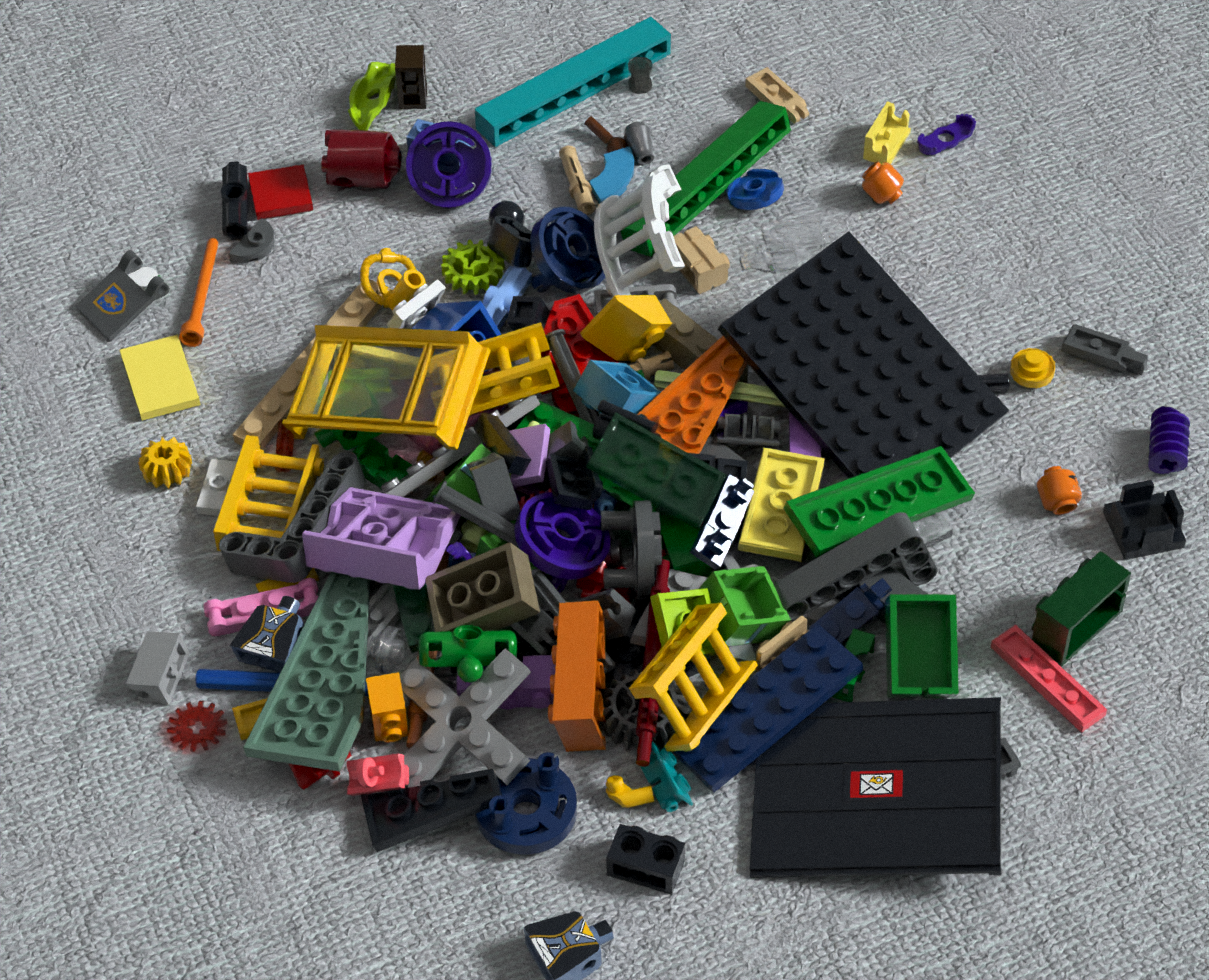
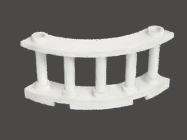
(612, 218)

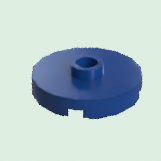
(755, 190)

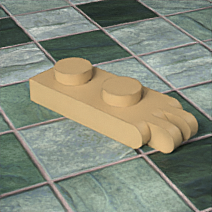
(773, 90)

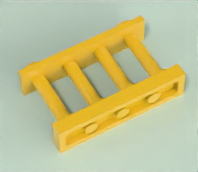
(516, 381)
(245, 481)
(670, 666)

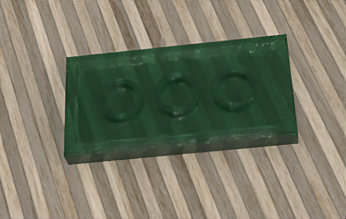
(656, 470)

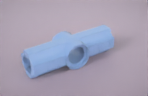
(499, 297)

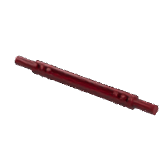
(649, 707)

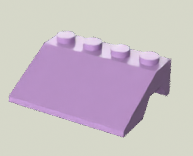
(381, 538)

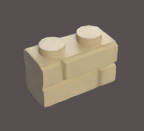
(702, 261)

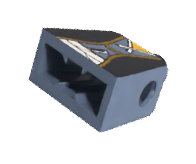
(269, 635)
(567, 946)

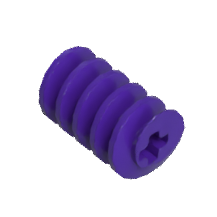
(1168, 441)

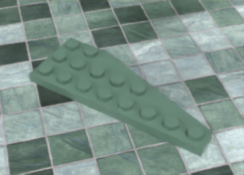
(322, 686)

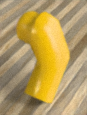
(625, 795)

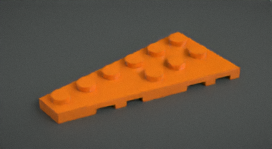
(696, 398)

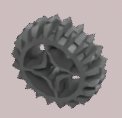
(625, 728)

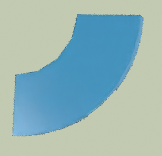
(615, 176)

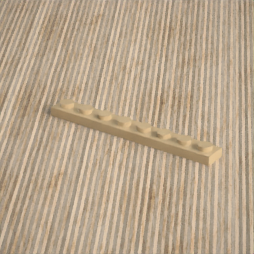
(275, 406)

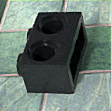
(643, 866)

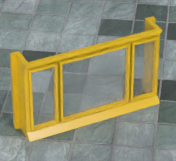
(389, 382)

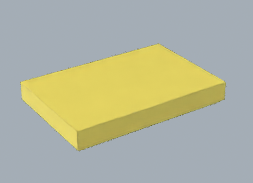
(159, 377)

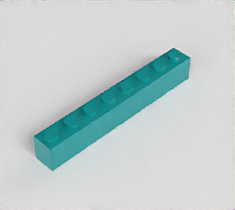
(570, 82)

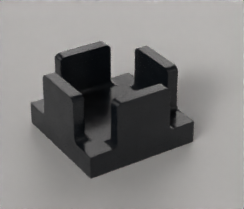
(1145, 521)

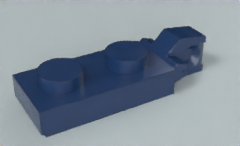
(854, 610)

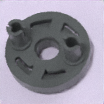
(645, 547)

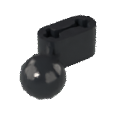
(508, 235)

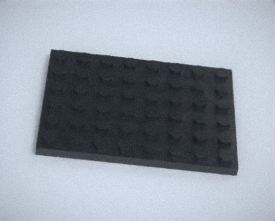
(861, 363)

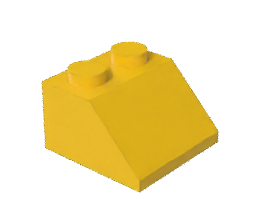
(627, 326)

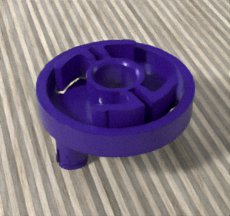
(474, 164)
(554, 553)

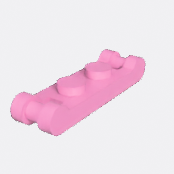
(244, 606)

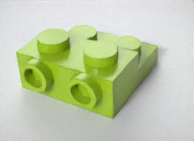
(673, 608)

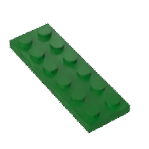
(845, 509)

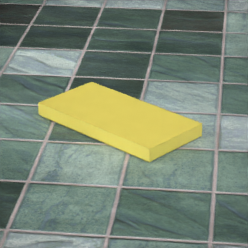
(778, 479)

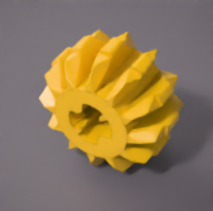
(165, 462)

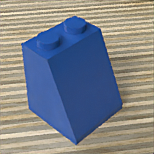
(460, 316)

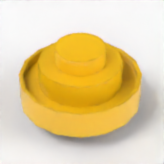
(1032, 368)

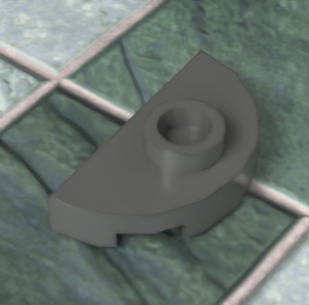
(255, 243)

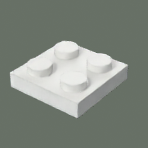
(409, 313)

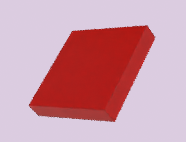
(280, 191)

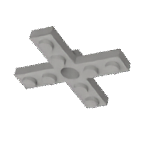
(447, 708)

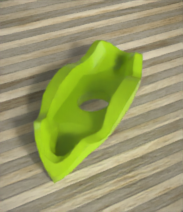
(378, 79)

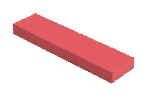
(1048, 678)

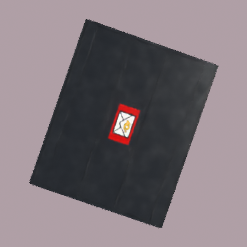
(882, 791)

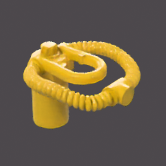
(406, 285)

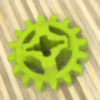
(472, 267)

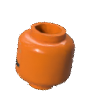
(882, 182)
(1059, 490)

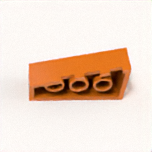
(578, 676)

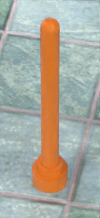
(192, 330)

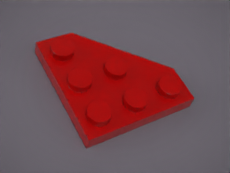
(573, 317)

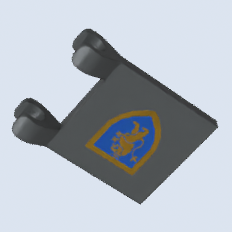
(119, 299)

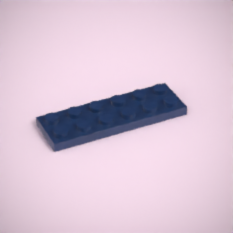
(771, 706)

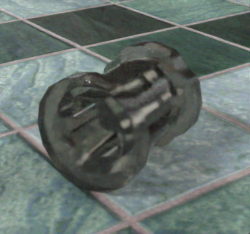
(640, 75)

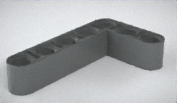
(285, 556)
(856, 561)

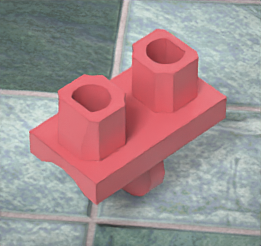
(377, 774)

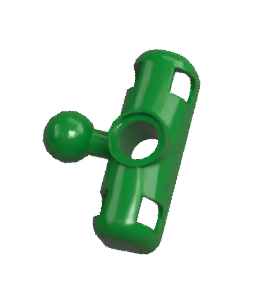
(465, 648)

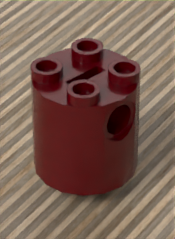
(360, 158)

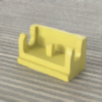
(886, 135)

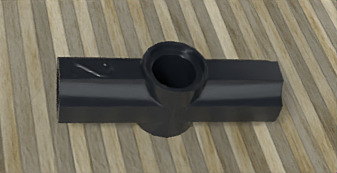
(234, 200)

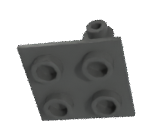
(736, 431)

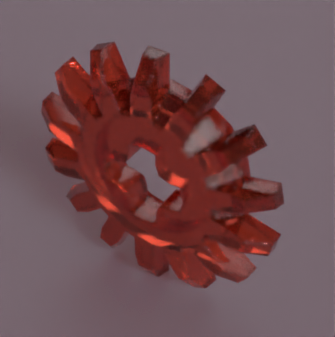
(188, 718)

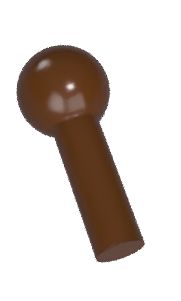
(612, 143)

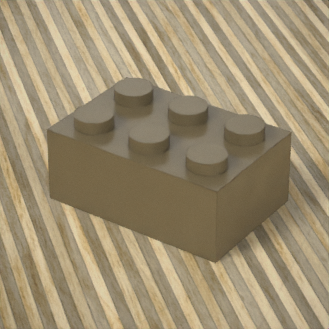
(484, 591)

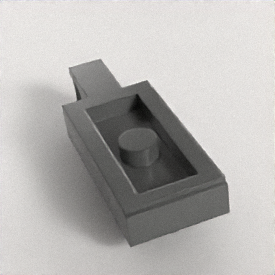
(1104, 350)

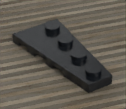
(417, 810)

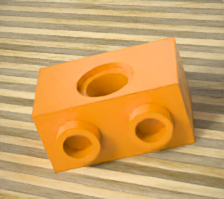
(387, 707)

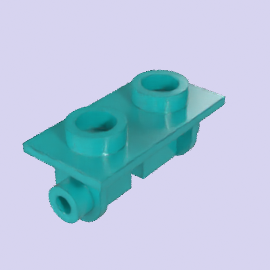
(673, 786)

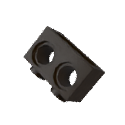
(411, 76)

